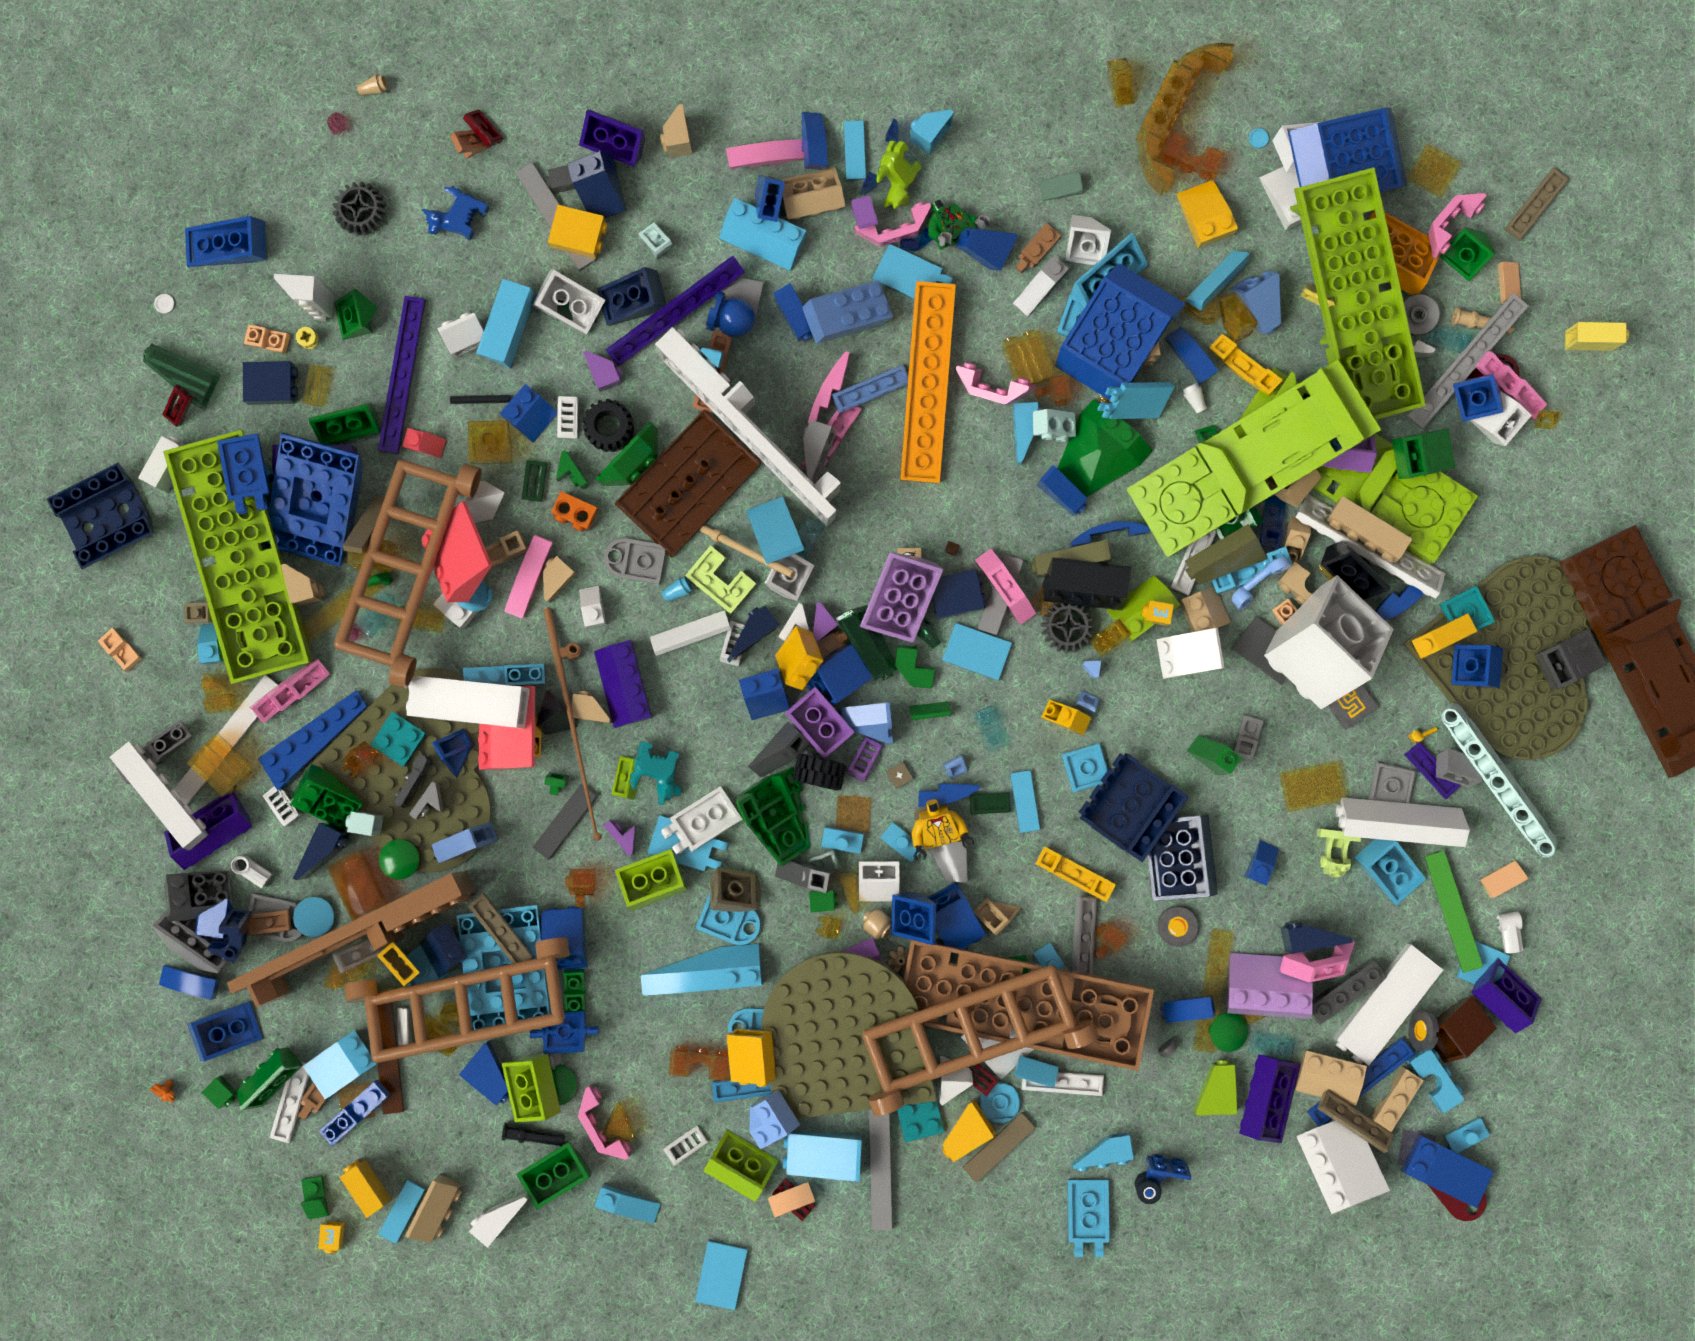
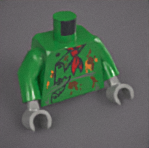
(950, 221)

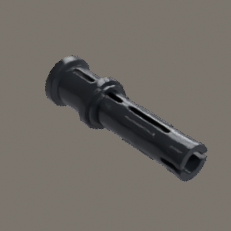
(523, 1134)

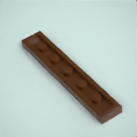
(390, 1071)

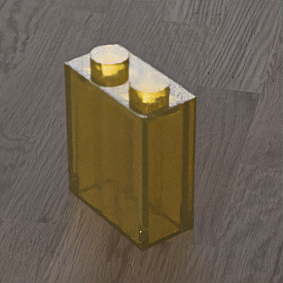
(1028, 357)
(220, 765)

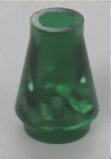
(928, 634)

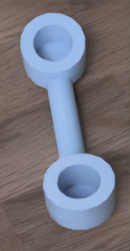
(1243, 596)

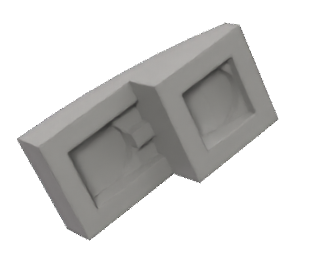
(1248, 736)

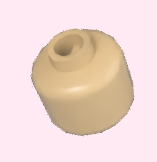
(877, 924)

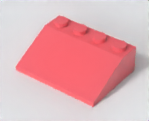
(461, 556)
(508, 746)

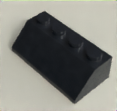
(1086, 583)

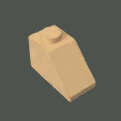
(555, 577)
(588, 708)

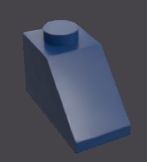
(1262, 863)

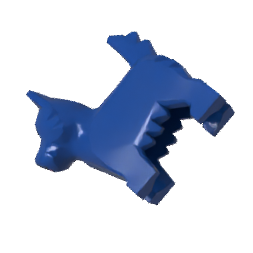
(458, 217)

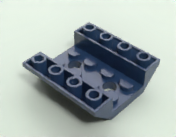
(98, 502)

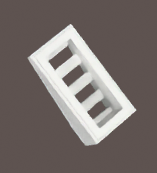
(575, 409)
(723, 658)
(280, 815)
(671, 1156)

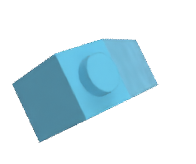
(1023, 427)
(626, 1204)

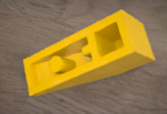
(1444, 636)

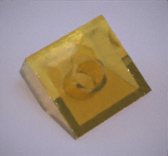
(489, 442)

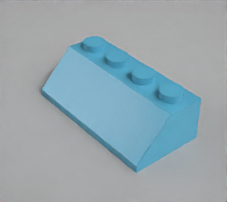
(769, 240)

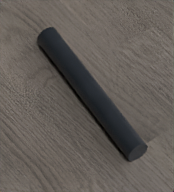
(479, 399)

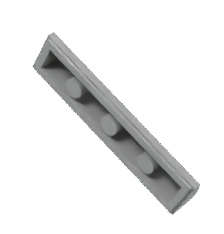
(996, 606)

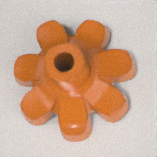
(164, 1091)

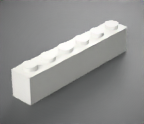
(159, 796)

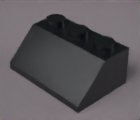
(1353, 570)

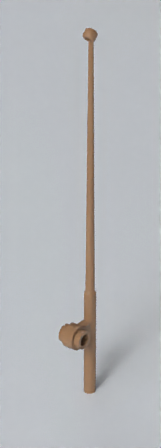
(559, 654)

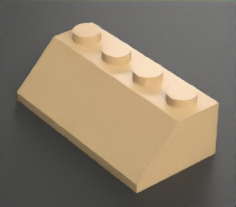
(1368, 529)

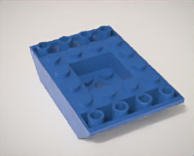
(299, 519)

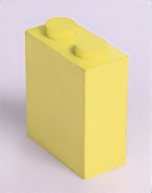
(1596, 336)

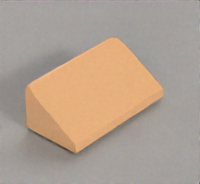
(1509, 280)
(1503, 879)

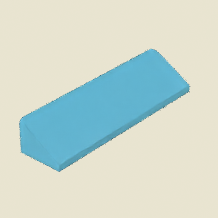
(1218, 279)
(714, 356)

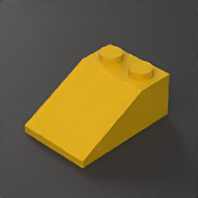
(1207, 213)

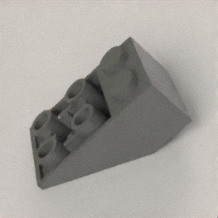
(1570, 660)
(194, 893)

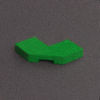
(915, 675)

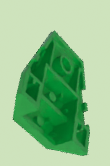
(1101, 451)
(775, 815)

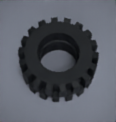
(613, 441)
(819, 772)

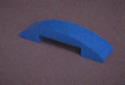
(1132, 528)

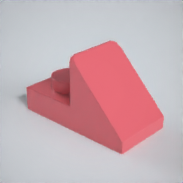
(424, 443)

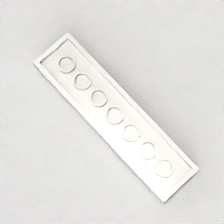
(1408, 568)

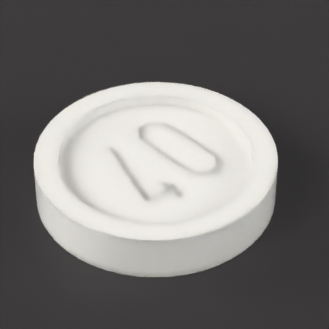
(164, 303)

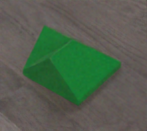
(1469, 252)
(354, 314)

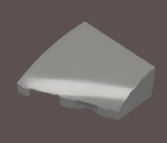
(952, 861)

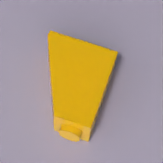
(968, 1132)

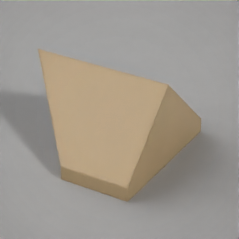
(996, 914)

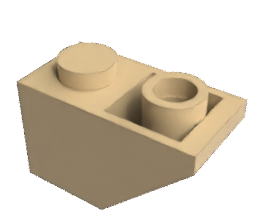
(1296, 538)

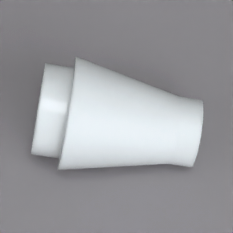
(1195, 397)

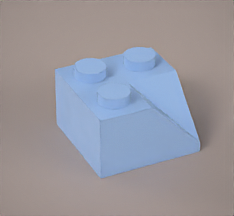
(771, 1119)

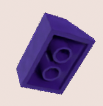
(612, 136)
(1507, 997)

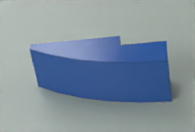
(814, 141)
(1191, 355)
(1394, 604)
(946, 794)
(189, 982)

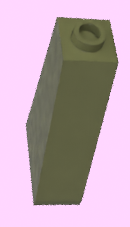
(1091, 552)
(1226, 556)

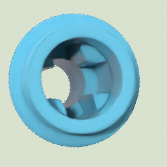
(679, 588)

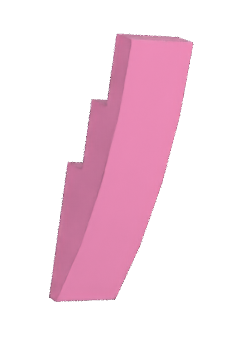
(765, 153)
(832, 384)
(1511, 384)
(841, 424)
(528, 576)
(289, 690)

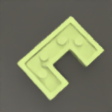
(725, 595)

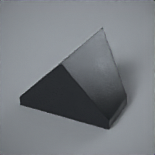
(552, 716)

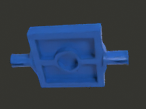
(566, 1037)

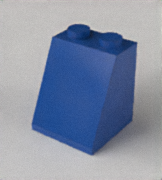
(840, 674)
(764, 694)
(955, 918)
(567, 924)

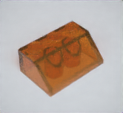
(357, 885)

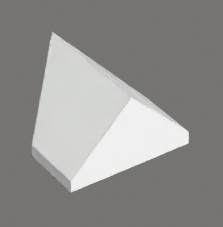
(485, 502)
(953, 1083)

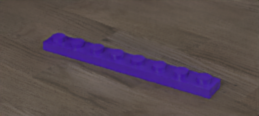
(675, 310)
(401, 375)

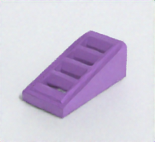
(856, 774)

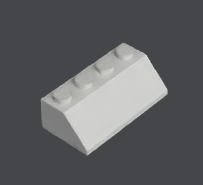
(308, 294)

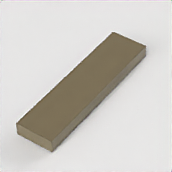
(1536, 204)
(361, 533)
(500, 929)
(1355, 1121)
(999, 1147)

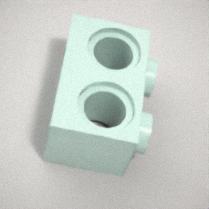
(1054, 424)
(364, 823)

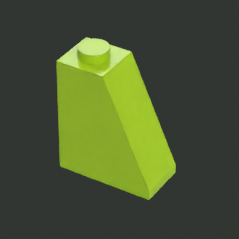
(1218, 1091)

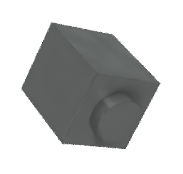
(559, 179)

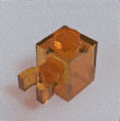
(1057, 390)
(359, 759)
(581, 883)
(1110, 937)

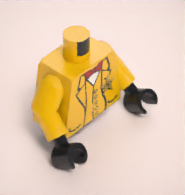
(937, 828)

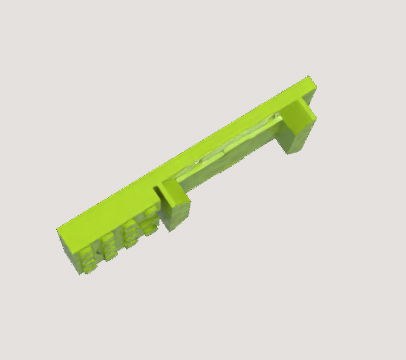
(1349, 263)
(1229, 473)
(1420, 507)
(246, 586)

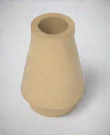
(375, 85)

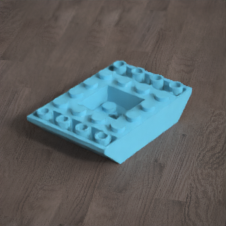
(484, 953)

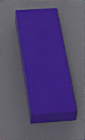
(1426, 765)

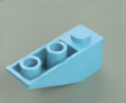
(1109, 1150)

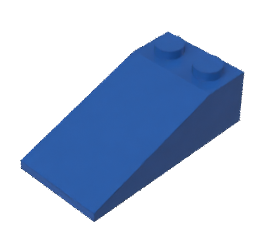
(226, 242)
(1447, 1171)

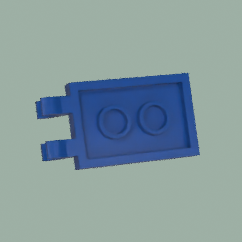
(244, 471)

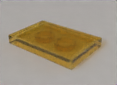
(1312, 786)

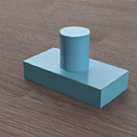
(842, 839)
(899, 841)
(1048, 956)
(1466, 1135)

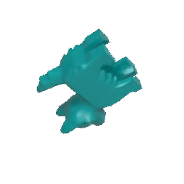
(656, 767)

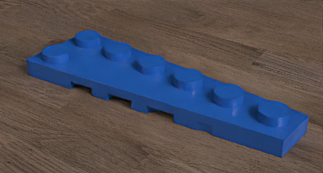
(299, 749)

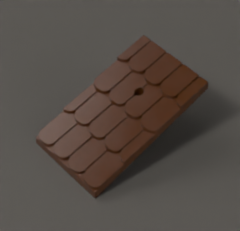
(697, 469)

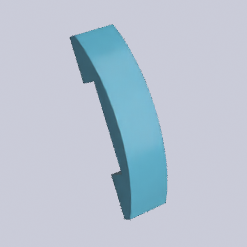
(1242, 576)

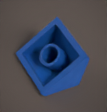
(1478, 397)

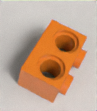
(576, 508)

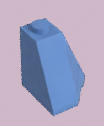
(1262, 299)
(870, 721)

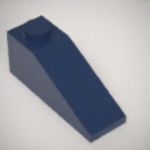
(755, 629)

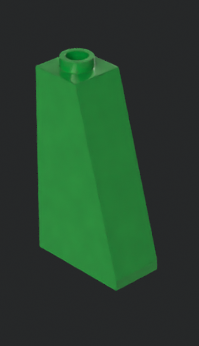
(1214, 755)

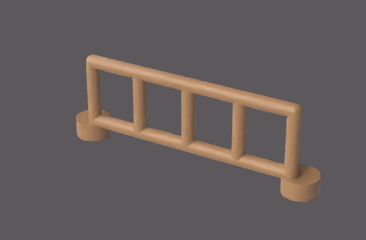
(402, 665)
(367, 991)
(1075, 1035)

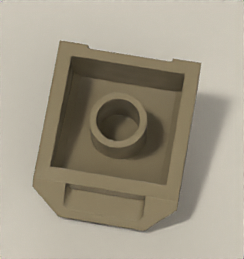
(734, 890)

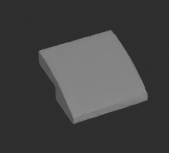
(746, 289)

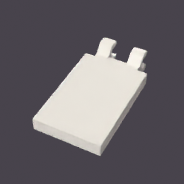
(702, 821)

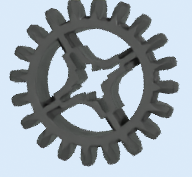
(374, 211)
(1068, 616)

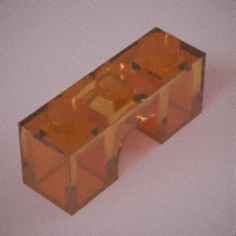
(1175, 153)
(682, 1059)

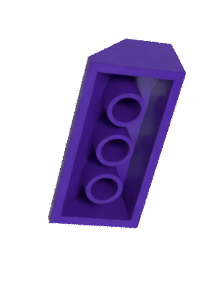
(623, 684)
(224, 822)
(1269, 1099)

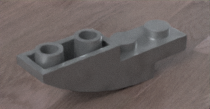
(165, 744)

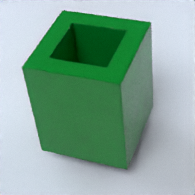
(823, 901)
(220, 1093)

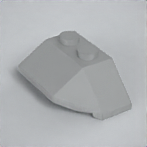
(182, 940)

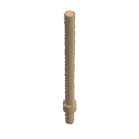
(719, 536)

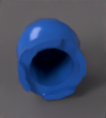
(732, 316)

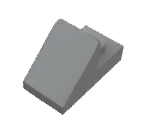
(432, 797)

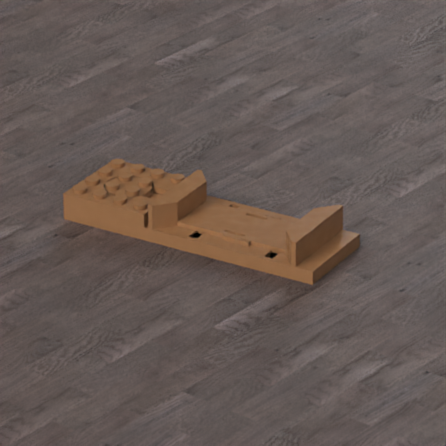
(381, 926)
(1115, 1005)

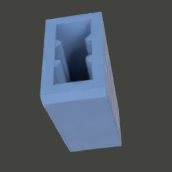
(464, 842)

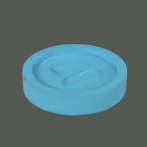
(1258, 138)

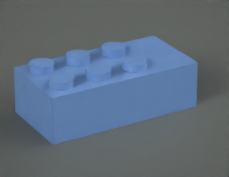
(847, 312)

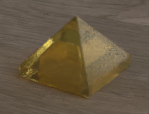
(1544, 415)

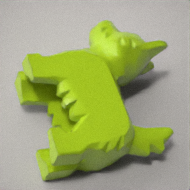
(899, 173)

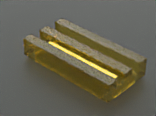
(319, 369)

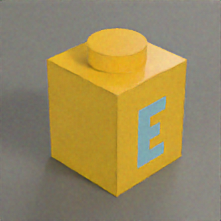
(1157, 613)
(331, 1236)

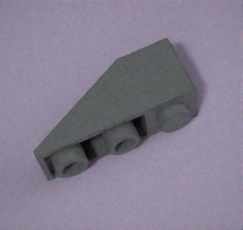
(780, 750)
(807, 875)

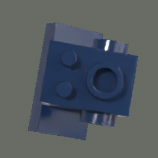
(235, 926)

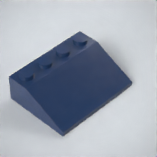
(1183, 861)

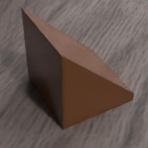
(952, 548)

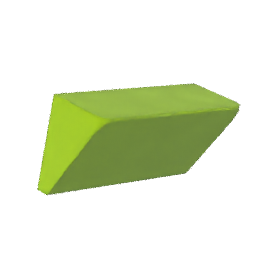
(621, 785)

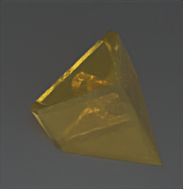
(619, 1125)

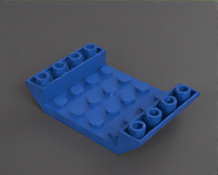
(1349, 146)
(1117, 330)

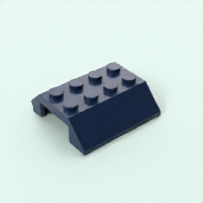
(1132, 806)

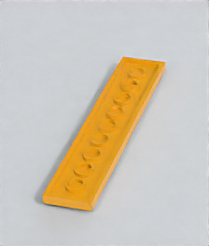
(927, 382)

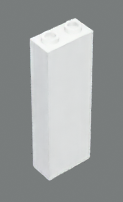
(468, 702)
(1402, 822)
(1387, 1005)

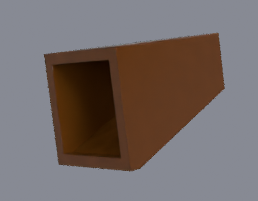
(1462, 1030)

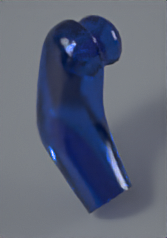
(916, 243)

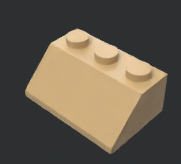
(812, 193)
(1328, 1073)
(434, 1209)

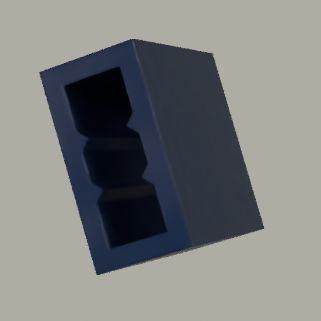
(269, 382)
(958, 594)
(443, 949)

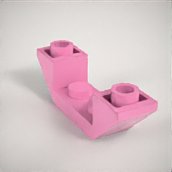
(1466, 204)
(919, 215)
(971, 376)
(1006, 586)
(1299, 966)
(617, 1148)

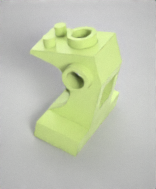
(1335, 867)

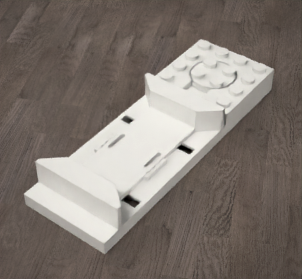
(731, 408)

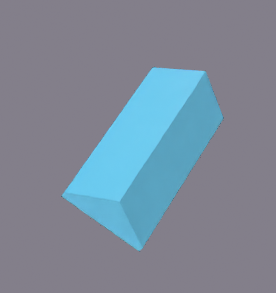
(1125, 253)
(506, 323)

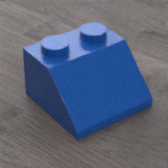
(528, 413)
(1477, 666)

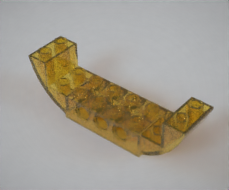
(1168, 106)

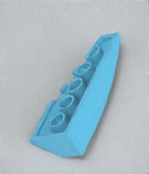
(711, 970)

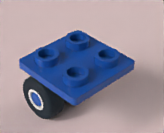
(1158, 1169)

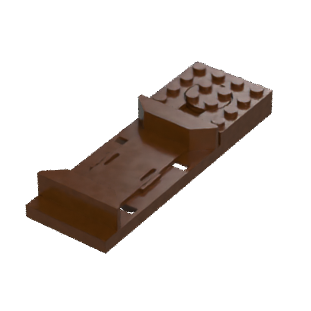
(1636, 623)

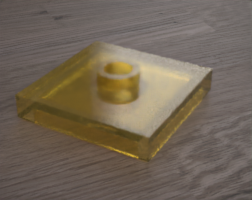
(1433, 170)

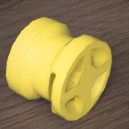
(308, 342)

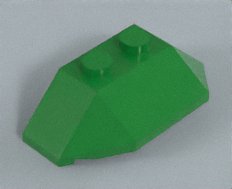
(633, 459)

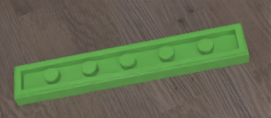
(1453, 911)

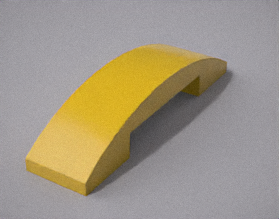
(1244, 366)
(1075, 874)

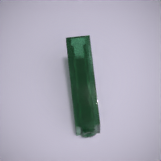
(177, 370)
(868, 644)

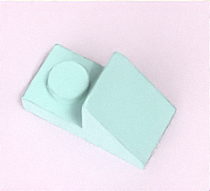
(655, 240)

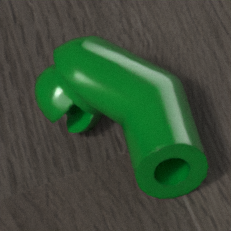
(383, 577)

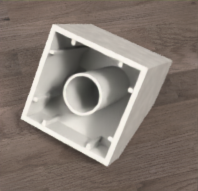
(1330, 644)

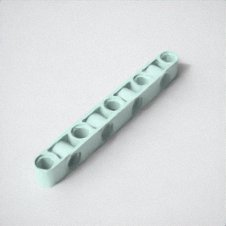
(1508, 793)

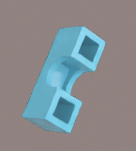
(1446, 1093)

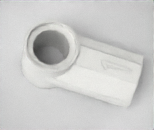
(252, 872)
(1510, 928)

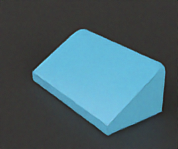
(1036, 1071)

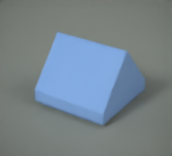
(1092, 668)
(1087, 702)
(955, 766)

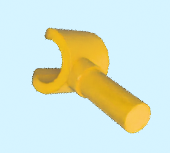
(1416, 736)

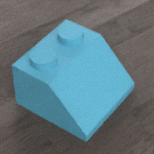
(930, 129)

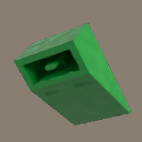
(1423, 453)
(324, 797)

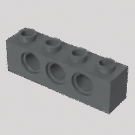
(1346, 991)

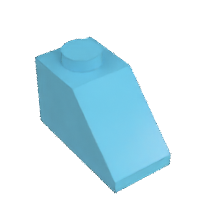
(208, 646)

